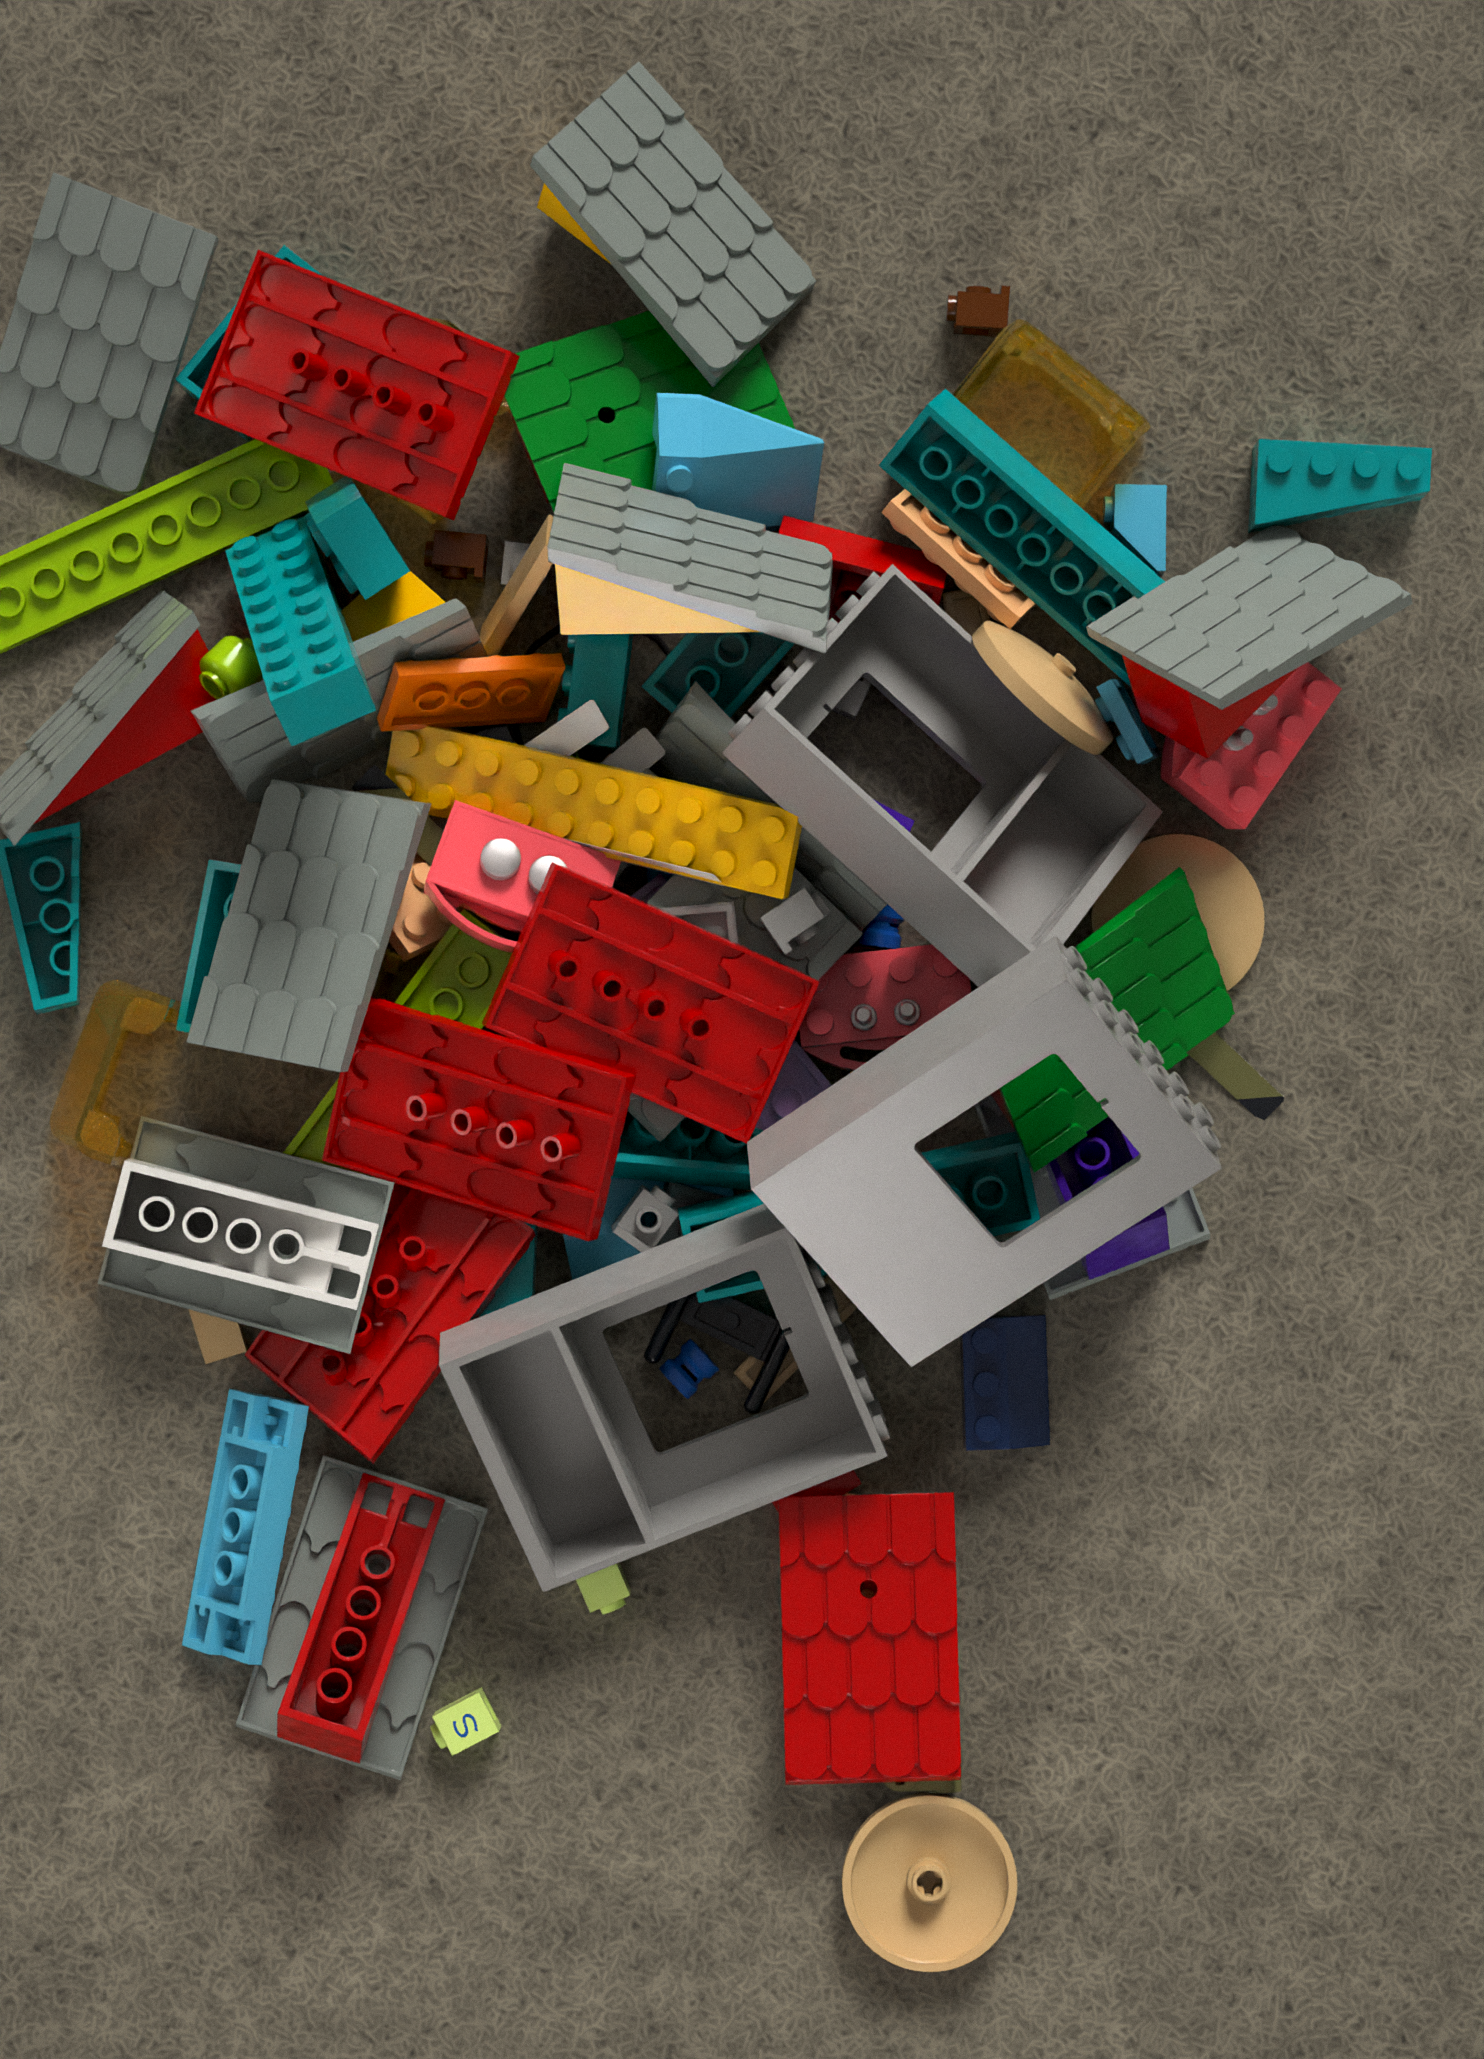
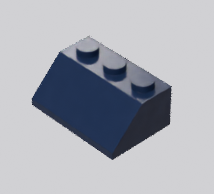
(1005, 1383)

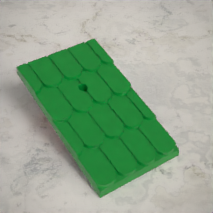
(614, 373)
(1168, 981)

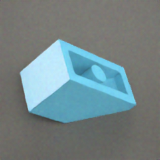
(1139, 521)

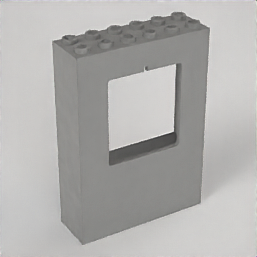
(1024, 850)
(890, 1225)
(572, 1443)

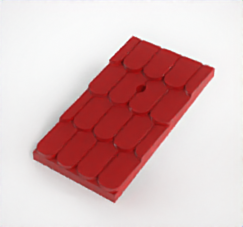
(356, 384)
(685, 1008)
(480, 1119)
(429, 1274)
(877, 1675)

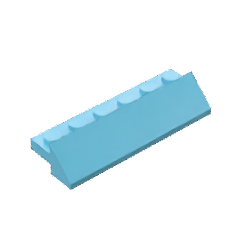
(245, 1526)

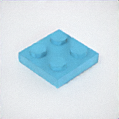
(1118, 707)

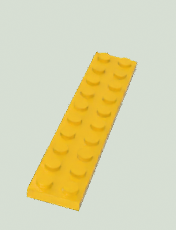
(665, 820)

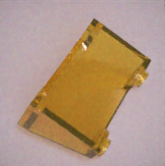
(1052, 410)
(77, 1111)

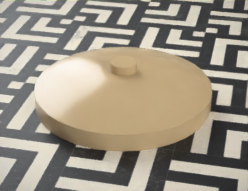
(1044, 685)
(1221, 889)
(929, 1882)

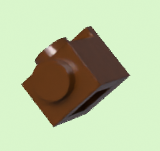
(979, 311)
(458, 554)

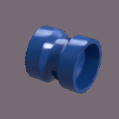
(882, 931)
(696, 1361)

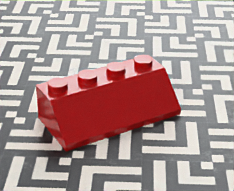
(859, 556)

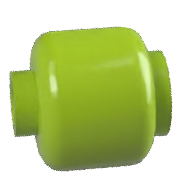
(229, 667)

